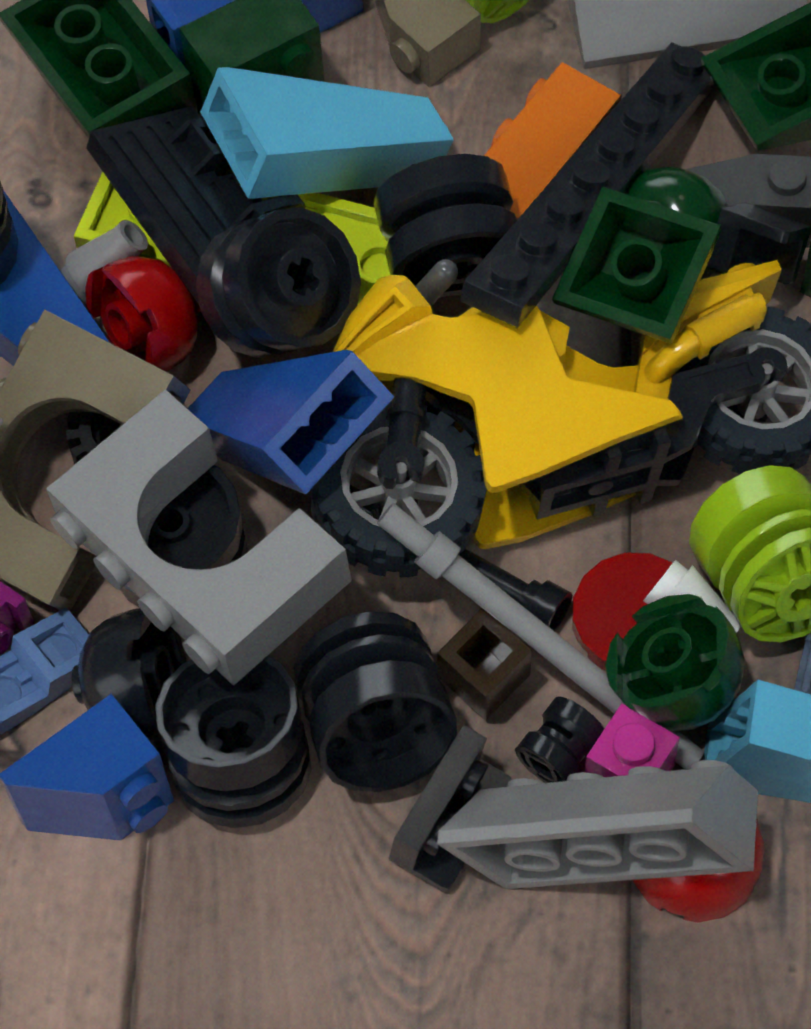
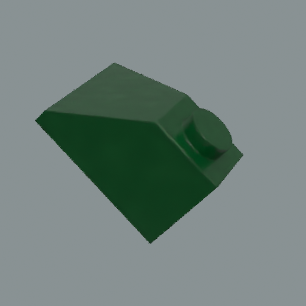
(637, 264)

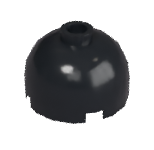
(131, 662)

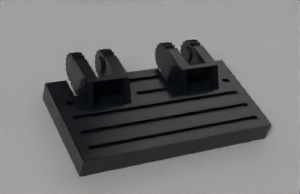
(177, 184)

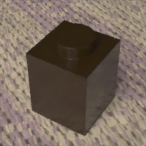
(484, 663)

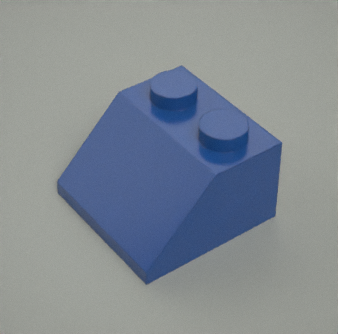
(91, 778)

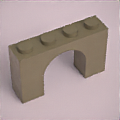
(58, 374)

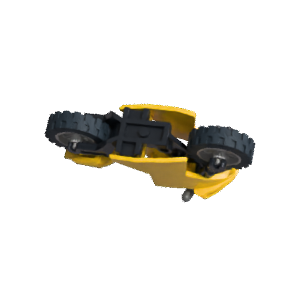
(545, 433)

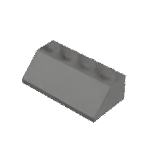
(608, 827)

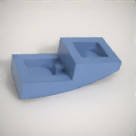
(38, 666)

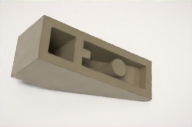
(430, 35)

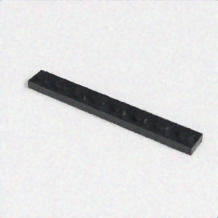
(619, 150)

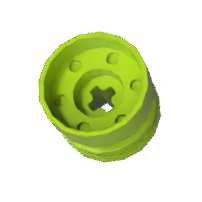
(758, 550)

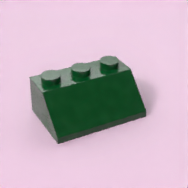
(100, 59)

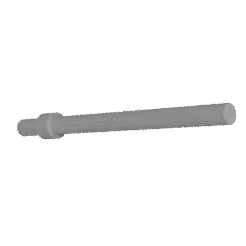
(440, 557)

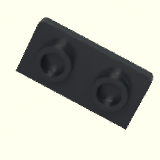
(448, 790)

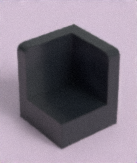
(758, 238)

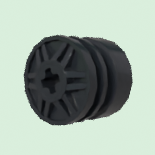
(374, 701)
(236, 747)

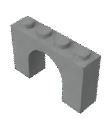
(226, 612)

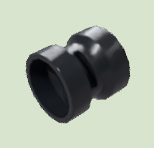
(560, 742)

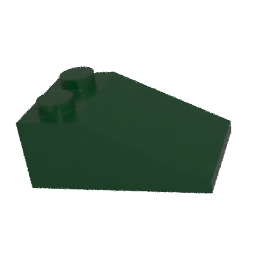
(768, 80)

